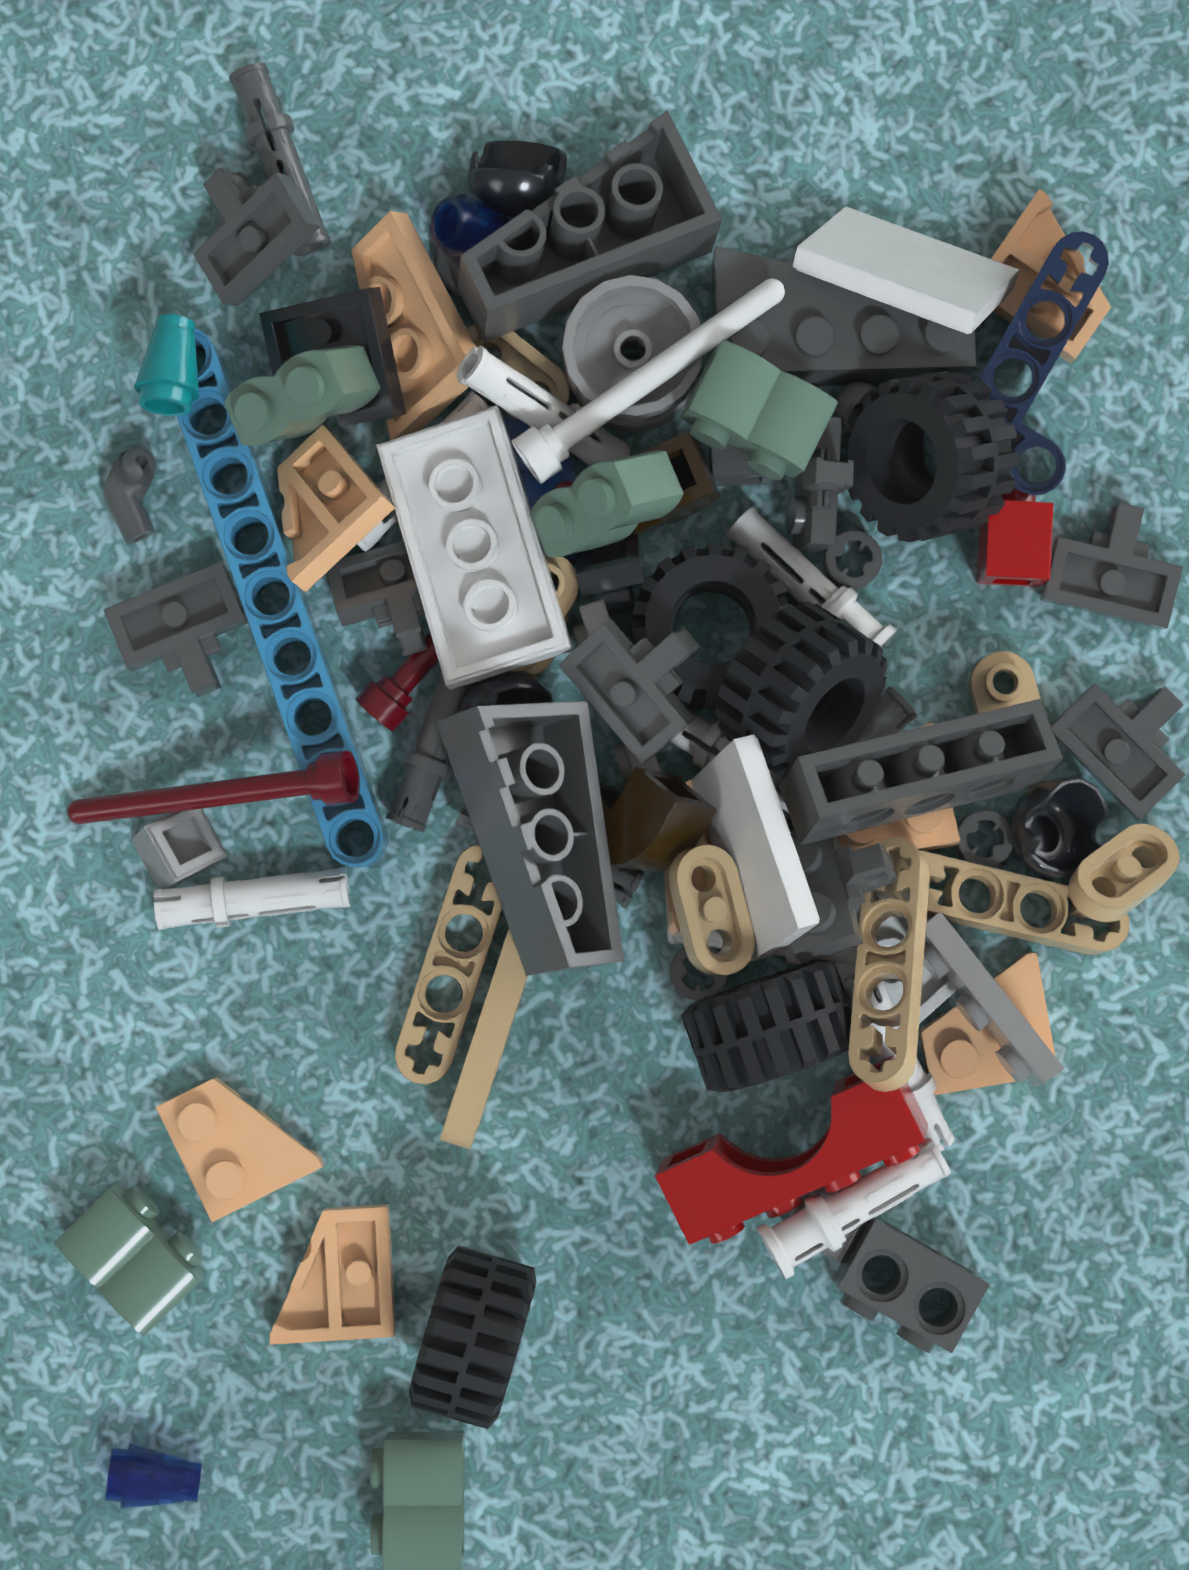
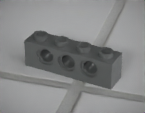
(919, 771)

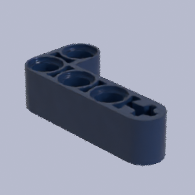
(1042, 354)

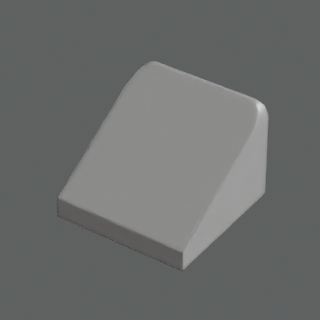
(178, 847)

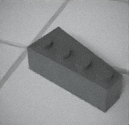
(621, 218)
(832, 332)
(540, 828)

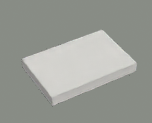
(906, 269)
(757, 837)

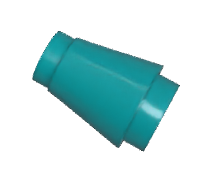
(169, 368)

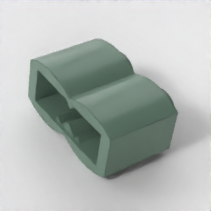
(302, 394)
(758, 411)
(606, 503)
(132, 1256)
(421, 1501)

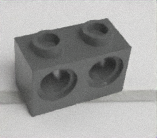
(916, 1272)

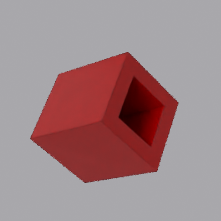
(1016, 543)

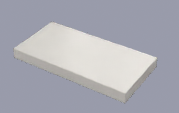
(474, 547)

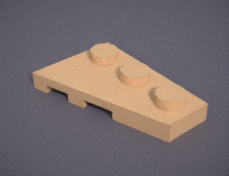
(420, 317)

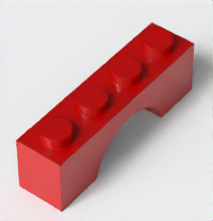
(720, 1185)

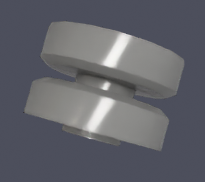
(623, 316)

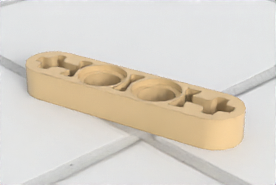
(1004, 912)
(445, 960)
(898, 962)
(486, 1048)

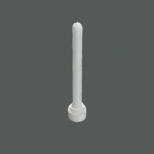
(547, 447)

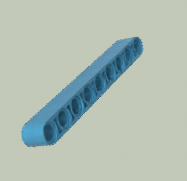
(294, 624)

